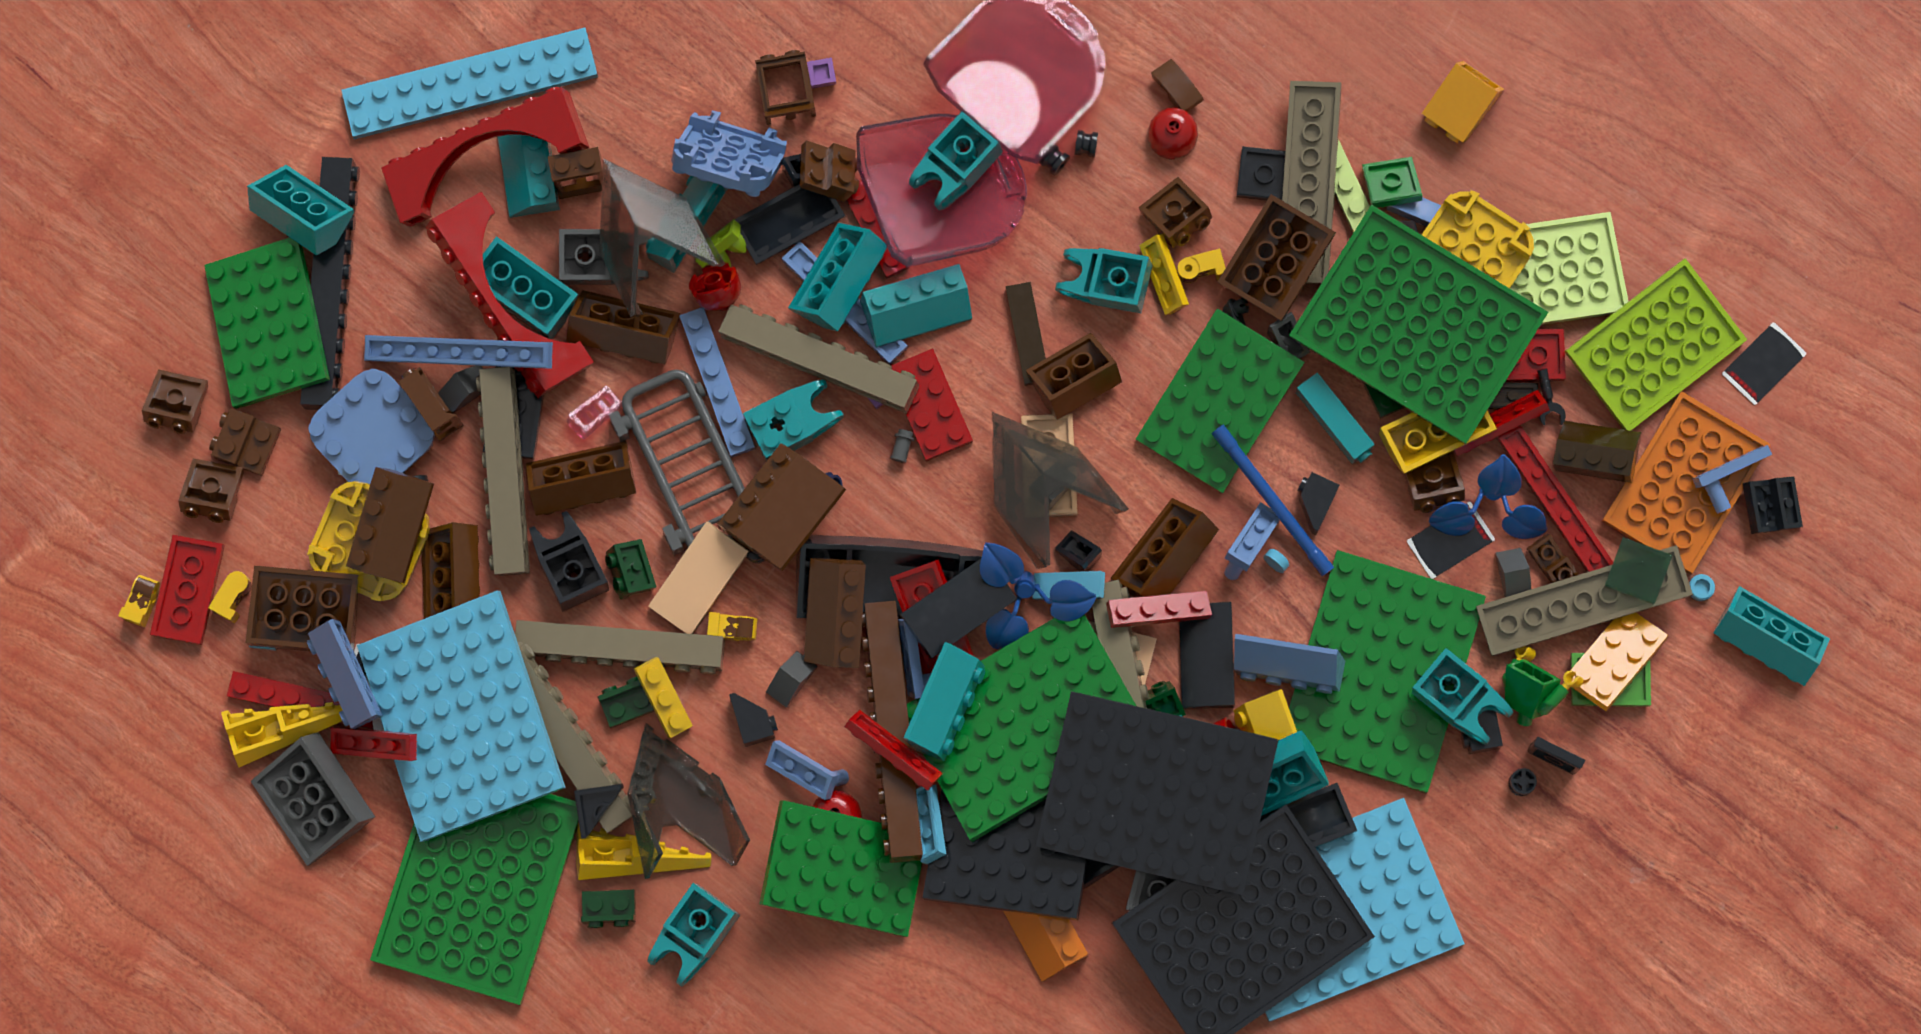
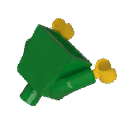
(1532, 689)

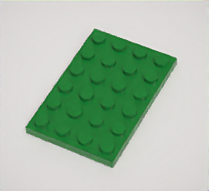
(266, 322)
(1226, 380)
(838, 871)

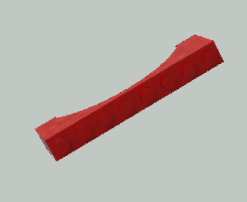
(417, 176)
(460, 239)

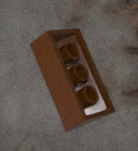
(606, 325)
(580, 478)
(390, 524)
(1166, 551)
(450, 567)
(834, 612)

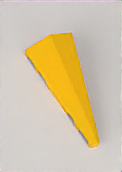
(264, 732)
(612, 856)

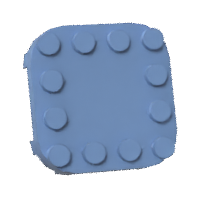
(728, 154)
(370, 427)

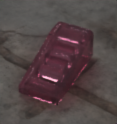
(580, 412)

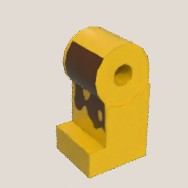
(1201, 265)
(230, 594)
(140, 601)
(732, 627)

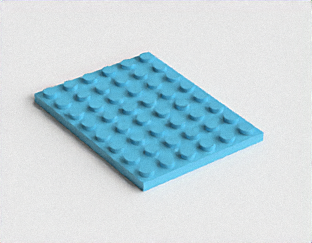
(473, 713)
(1396, 895)

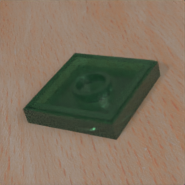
(1638, 570)

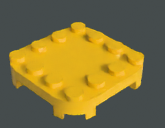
(1482, 236)
(336, 535)

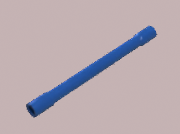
(1314, 554)

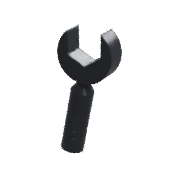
(1548, 396)

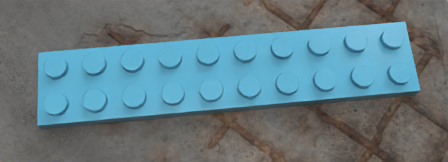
(469, 83)

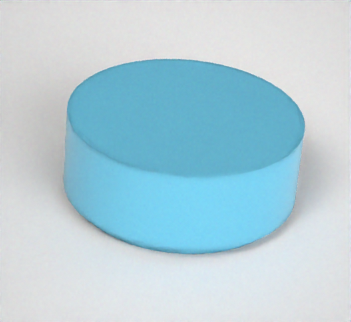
(1276, 560)
(1702, 587)

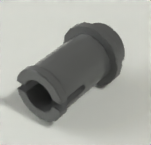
(902, 445)

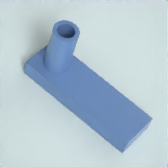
(1711, 481)
(1250, 541)
(914, 678)
(805, 770)

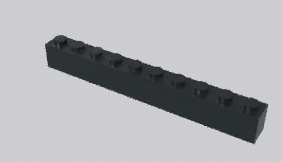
(329, 280)

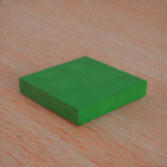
(1392, 182)

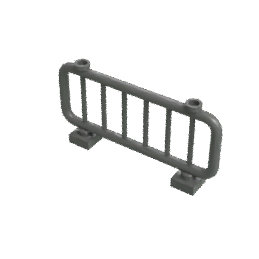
(631, 421)

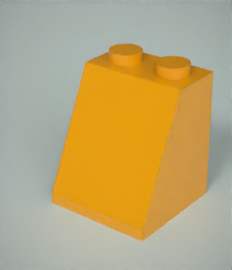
(1461, 102)

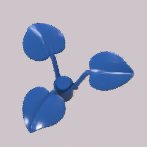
(1495, 482)
(1000, 566)

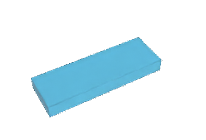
(1091, 580)
(930, 824)

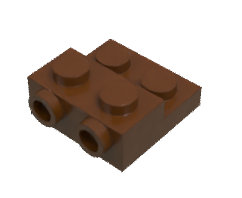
(828, 170)
(1176, 213)
(174, 402)
(244, 441)
(1435, 484)
(210, 490)

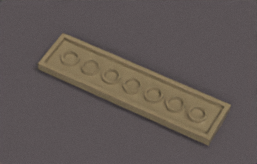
(1313, 156)
(1570, 607)

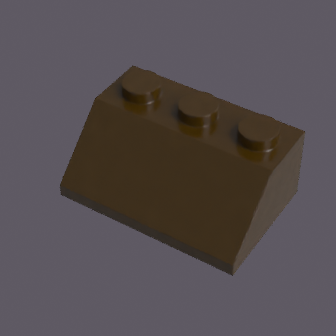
(1597, 451)

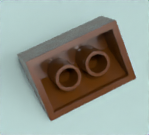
(1074, 376)

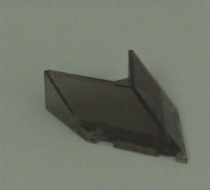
(642, 210)
(1031, 468)
(674, 790)

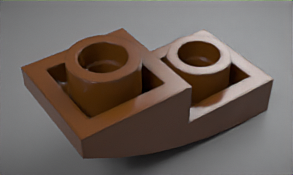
(1177, 85)
(1551, 559)

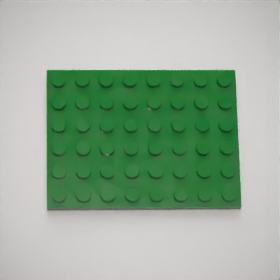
(1418, 324)
(1389, 634)
(1016, 722)
(479, 899)

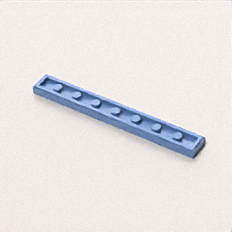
(458, 351)

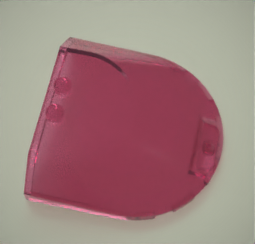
(1021, 71)
(908, 217)

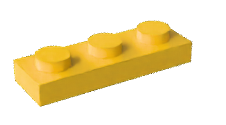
(1164, 275)
(663, 697)

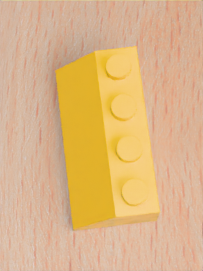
(1416, 441)
(1266, 716)

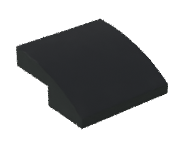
(1772, 505)

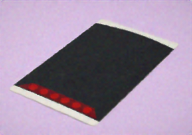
(1764, 363)
(1442, 551)

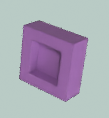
(821, 73)

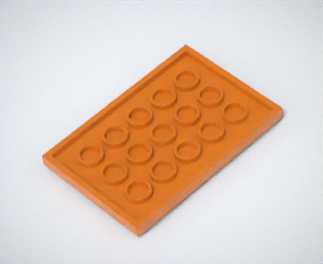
(1662, 501)

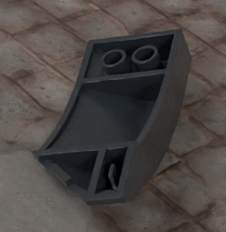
(882, 559)

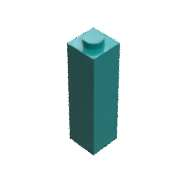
(1335, 419)

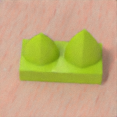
(727, 238)

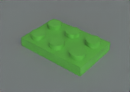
(1635, 695)

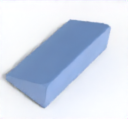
(1420, 212)

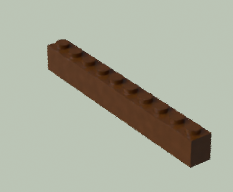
(891, 713)

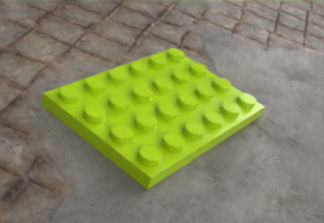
(1655, 345)

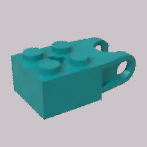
(953, 167)
(1099, 276)
(795, 411)
(1467, 701)
(684, 936)

